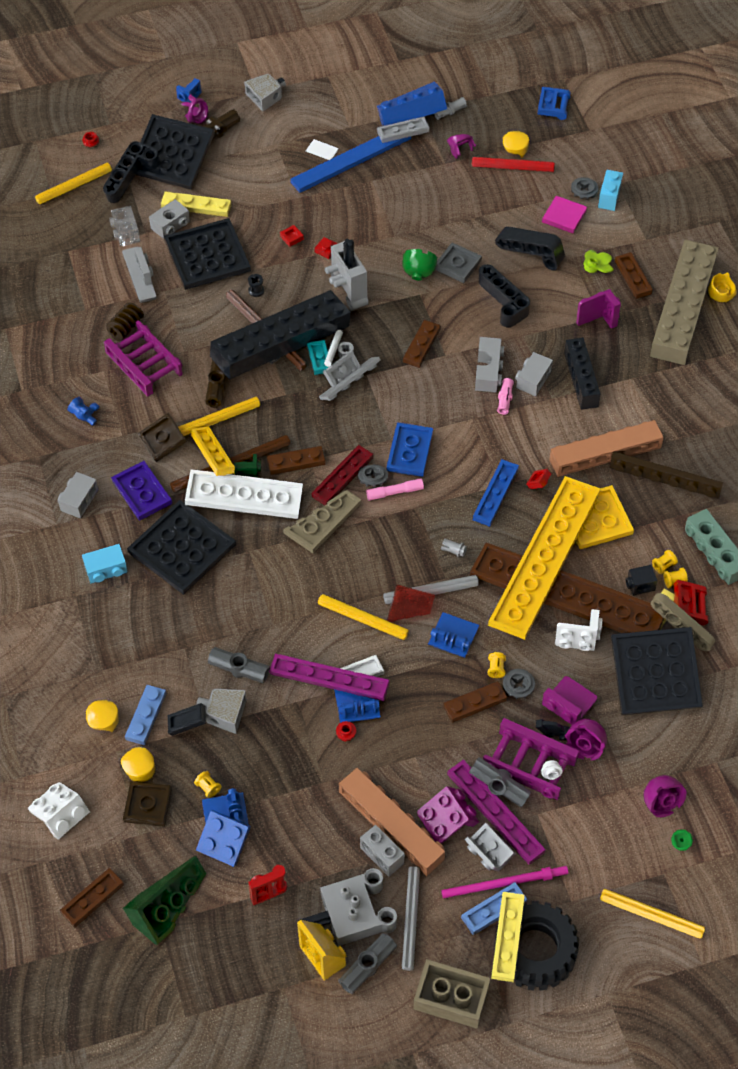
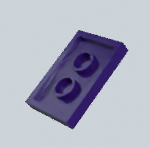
(141, 490)

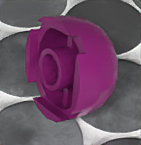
(588, 738)
(663, 795)

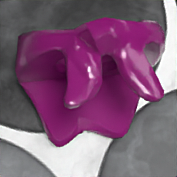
(196, 114)
(459, 140)

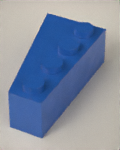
(413, 105)

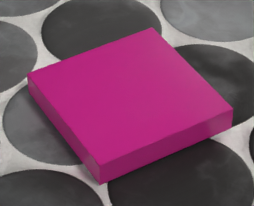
(564, 214)

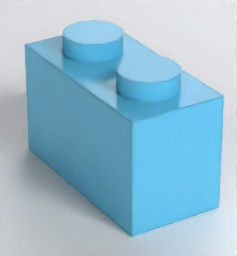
(610, 190)
(104, 563)

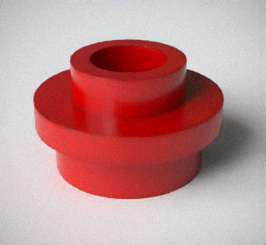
(90, 139)
(346, 736)

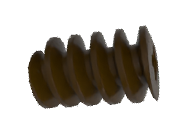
(124, 321)

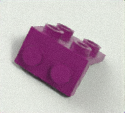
(600, 305)
(569, 700)
(447, 814)

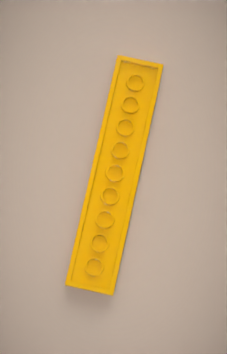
(544, 558)

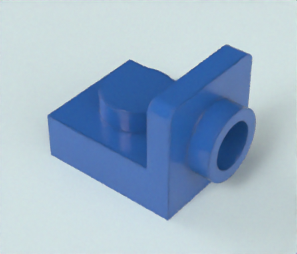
(192, 88)

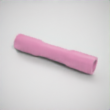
(408, 486)

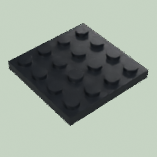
(180, 150)
(207, 253)
(181, 546)
(656, 671)

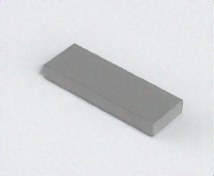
(403, 129)

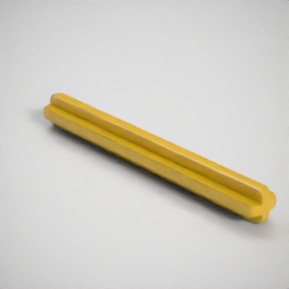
(73, 183)
(220, 415)
(363, 617)
(652, 913)

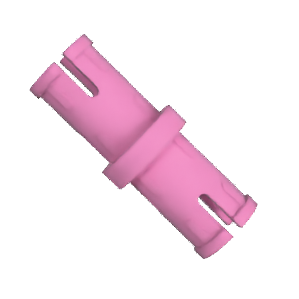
(505, 396)

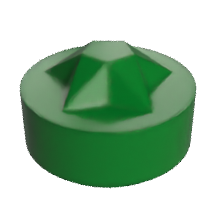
(681, 840)

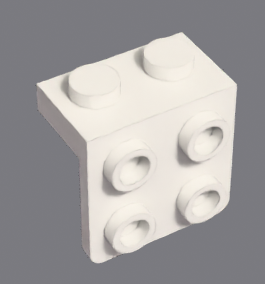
(579, 636)
(59, 809)

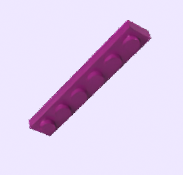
(329, 677)
(496, 813)

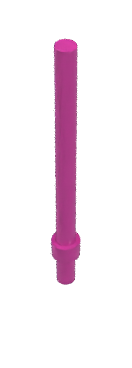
(545, 874)

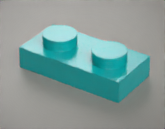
(318, 354)

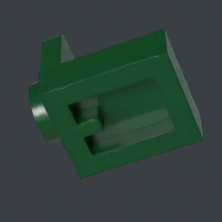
(248, 469)

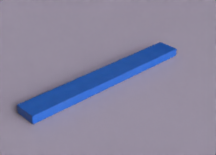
(343, 162)

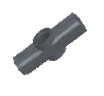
(248, 669)
(507, 787)
(358, 973)

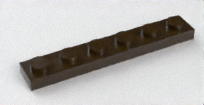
(666, 475)

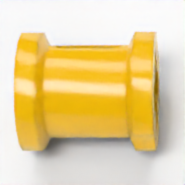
(664, 561)
(671, 577)
(496, 665)
(208, 785)

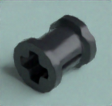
(254, 285)

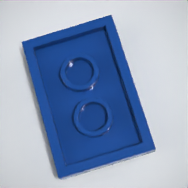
(410, 449)

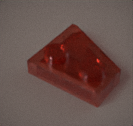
(409, 603)

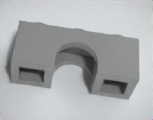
(490, 353)

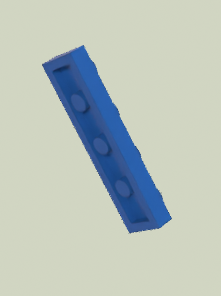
(495, 492)

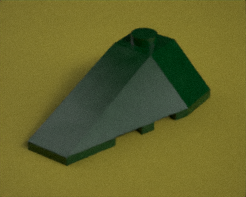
(160, 905)

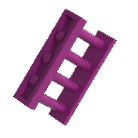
(135, 372)
(537, 741)

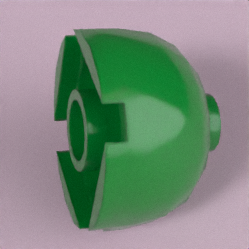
(419, 264)

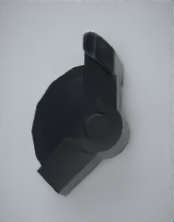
(552, 729)

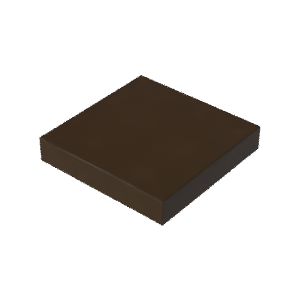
(162, 437)
(147, 803)

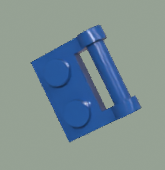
(548, 102)

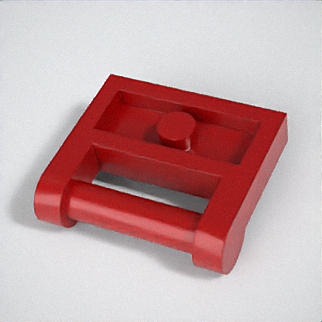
(685, 598)
(261, 885)

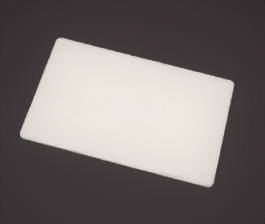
(321, 149)

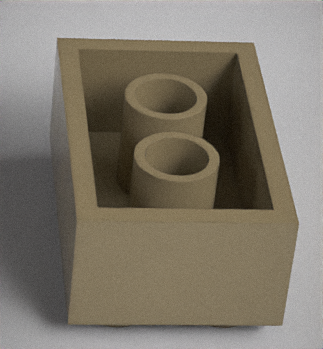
(451, 993)

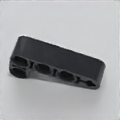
(115, 188)
(534, 243)
(514, 302)

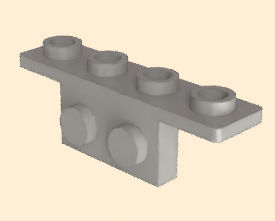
(140, 273)
(344, 372)

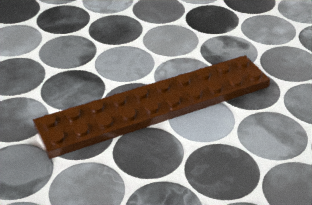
(573, 594)

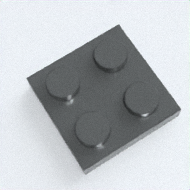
(458, 262)

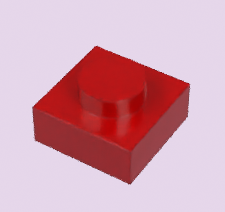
(291, 236)
(324, 247)
(539, 479)

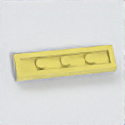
(199, 204)
(508, 937)

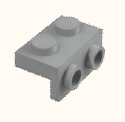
(490, 848)

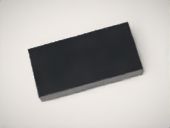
(186, 719)

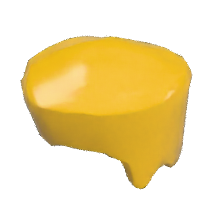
(516, 142)
(722, 288)
(102, 715)
(138, 764)

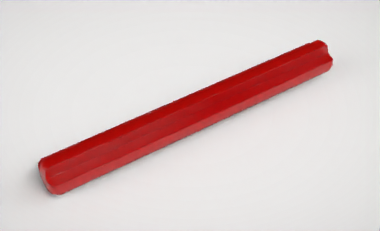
(513, 164)

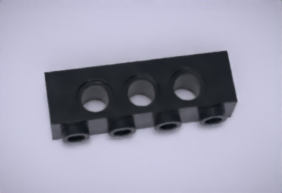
(582, 373)

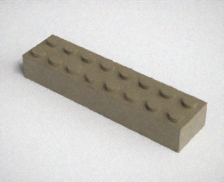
(684, 302)

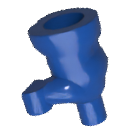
(83, 412)

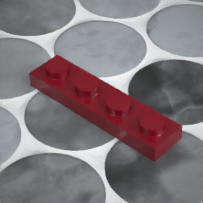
(342, 475)

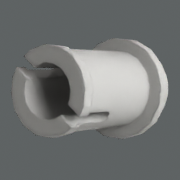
(454, 547)

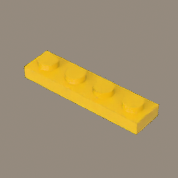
(212, 451)

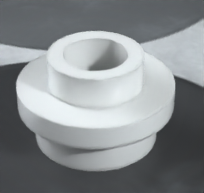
(551, 770)

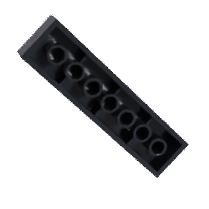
(279, 334)

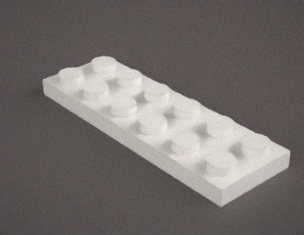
(244, 494)

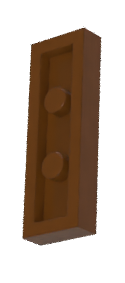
(633, 275)
(421, 343)
(296, 460)
(475, 701)
(91, 897)

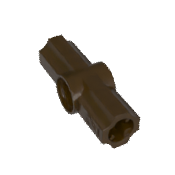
(223, 123)
(215, 386)

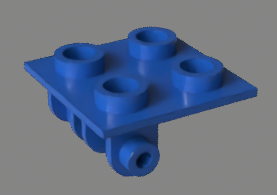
(453, 634)
(356, 707)
(229, 805)

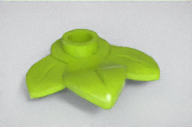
(597, 262)

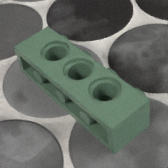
(726, 550)

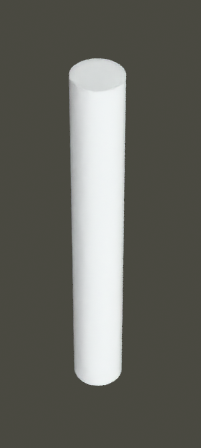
(333, 348)

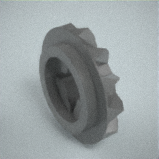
(584, 182)
(378, 471)
(518, 675)

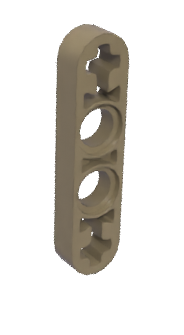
(666, 608)

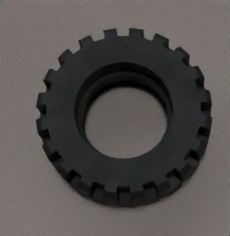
(559, 928)

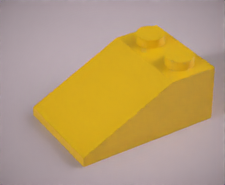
(320, 948)

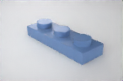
(145, 715)
(487, 911)

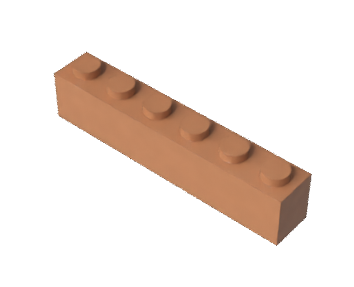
(599, 449)
(387, 815)

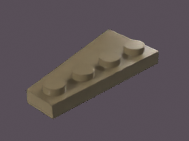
(322, 523)

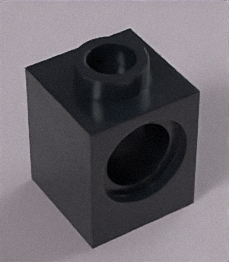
(641, 580)

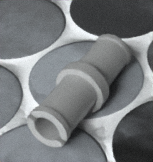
(452, 107)

